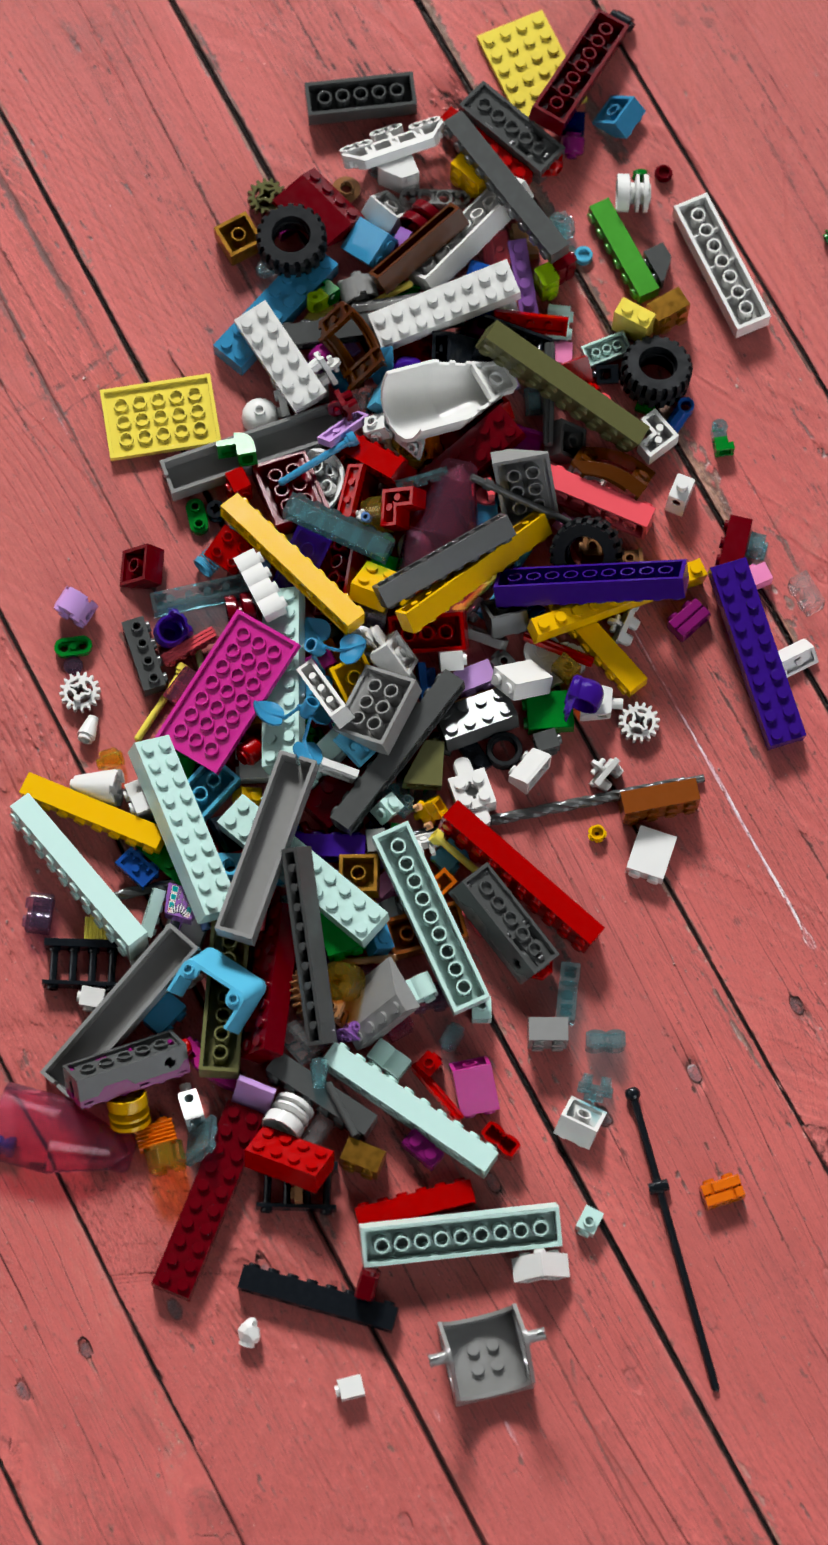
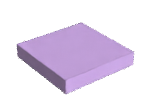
(253, 1094)

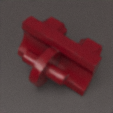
(346, 404)

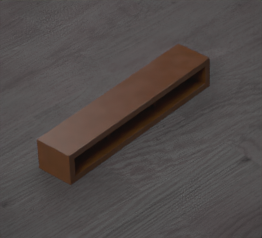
(418, 248)

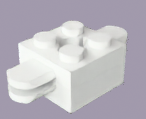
(391, 652)
(472, 789)

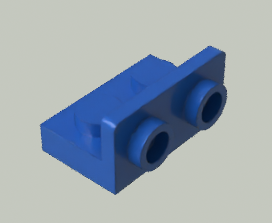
(425, 676)
(137, 867)

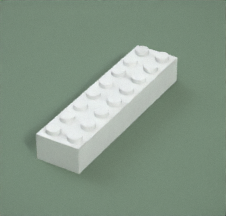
(485, 221)
(721, 265)
(445, 305)

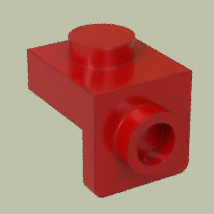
(429, 1063)

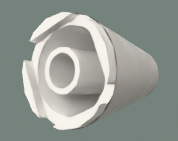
(101, 786)

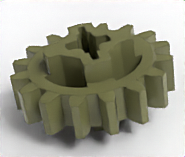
(267, 193)

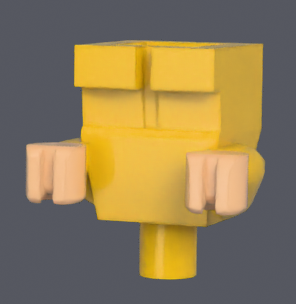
(429, 811)

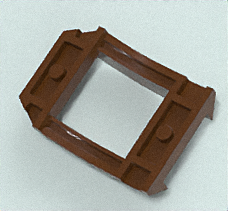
(364, 368)
(634, 482)

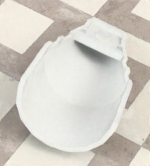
(440, 396)

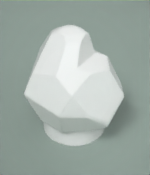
(249, 1333)

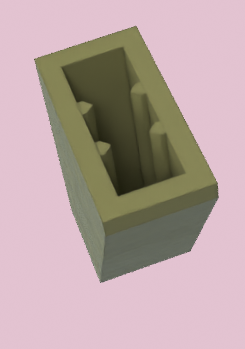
(427, 768)

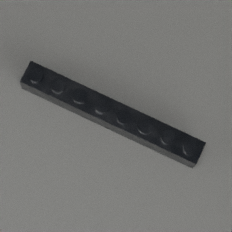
(317, 1298)

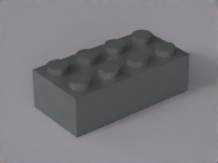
(477, 719)

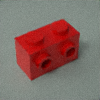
(238, 483)

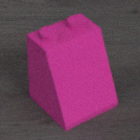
(474, 1086)

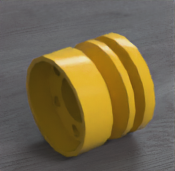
(129, 1112)

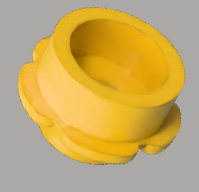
(597, 838)

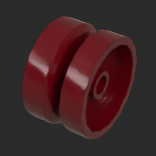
(420, 214)
(247, 605)

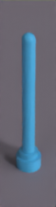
(349, 440)

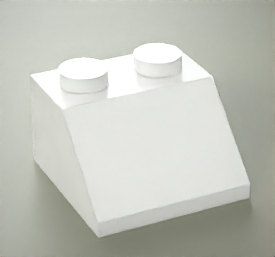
(399, 174)
(384, 211)
(529, 770)
(579, 1122)

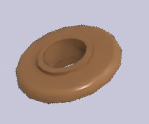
(351, 182)

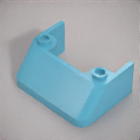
(244, 986)

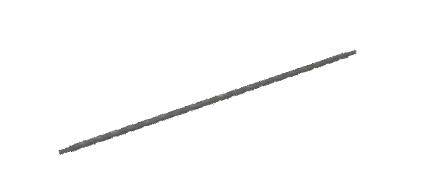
(496, 819)

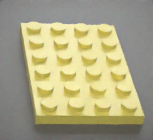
(523, 58)
(160, 417)

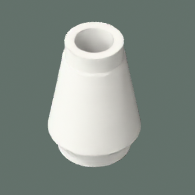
(88, 730)

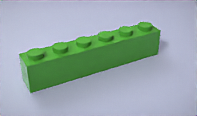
(623, 251)

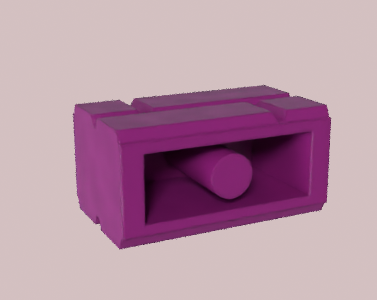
(688, 619)
(422, 1149)

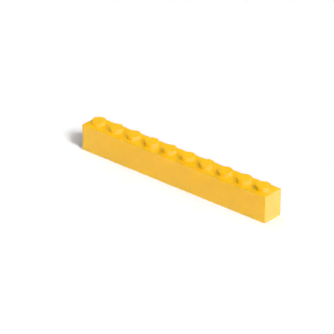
(292, 564)
(453, 589)
(577, 615)

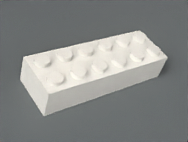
(280, 357)

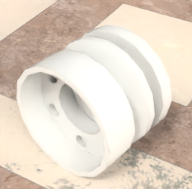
(632, 193)
(289, 1114)

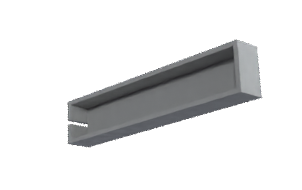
(203, 470)
(262, 856)
(125, 1003)

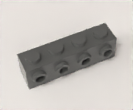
(144, 655)

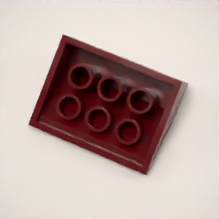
(320, 195)
(276, 496)

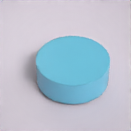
(584, 255)

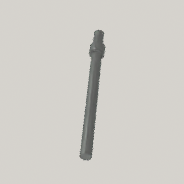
(488, 485)

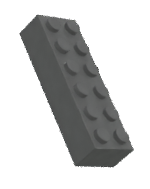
(360, 98)
(297, 1080)

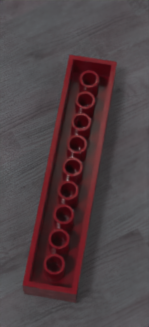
(207, 1202)

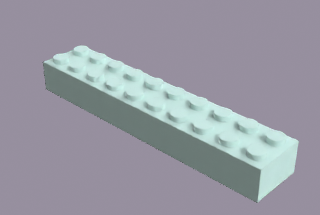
(291, 686)
(181, 826)
(79, 877)
(337, 896)
(430, 918)
(410, 1110)
(460, 1234)

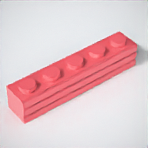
(189, 647)

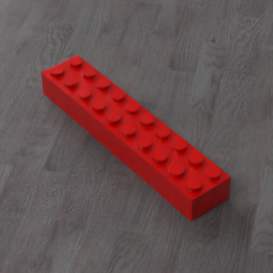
(521, 877)

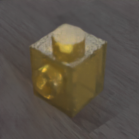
(565, 668)

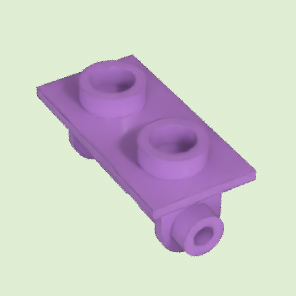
(348, 1032)

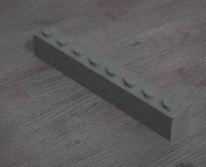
(444, 560)

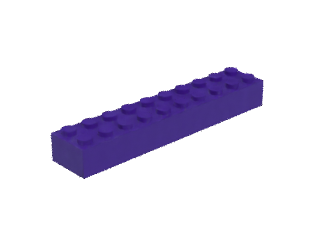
(591, 583)
(756, 653)

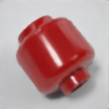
(249, 751)

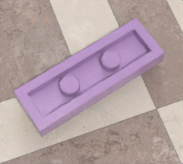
(338, 431)

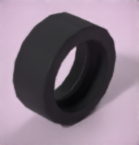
(501, 736)

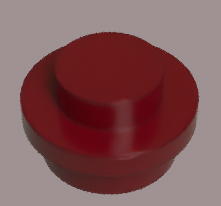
(663, 173)

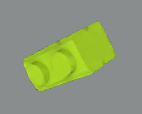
(546, 281)

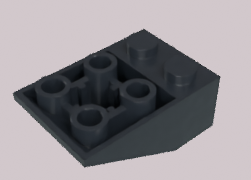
(452, 346)

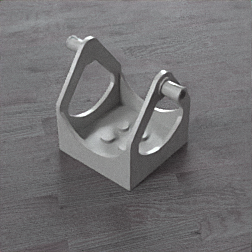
(487, 1355)

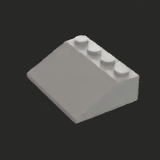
(527, 475)
(380, 708)
(381, 1005)

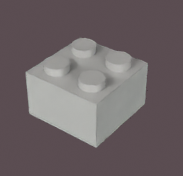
(547, 1033)

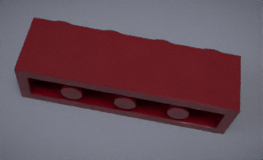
(736, 539)

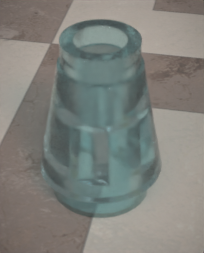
(319, 1070)

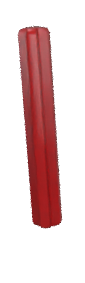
(558, 648)
(438, 1093)

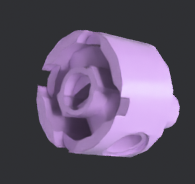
(75, 606)

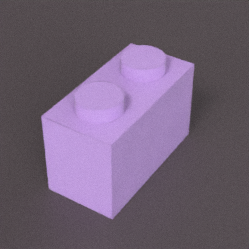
(476, 677)

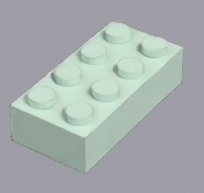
(606, 349)
(152, 911)

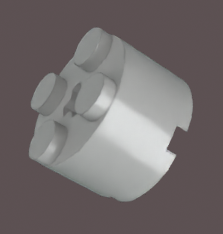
(357, 288)

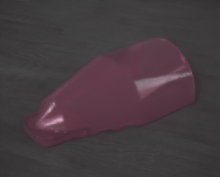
(448, 513)
(58, 1136)

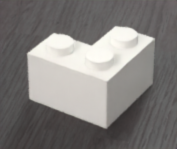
(659, 437)
(138, 802)
(540, 1266)

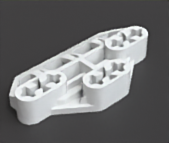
(393, 143)

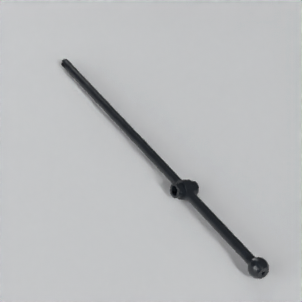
(658, 1187)

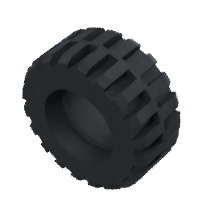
(291, 218)
(662, 353)
(590, 528)

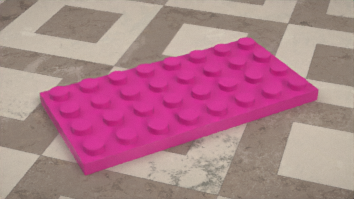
(221, 695)

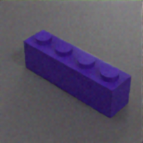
(331, 845)

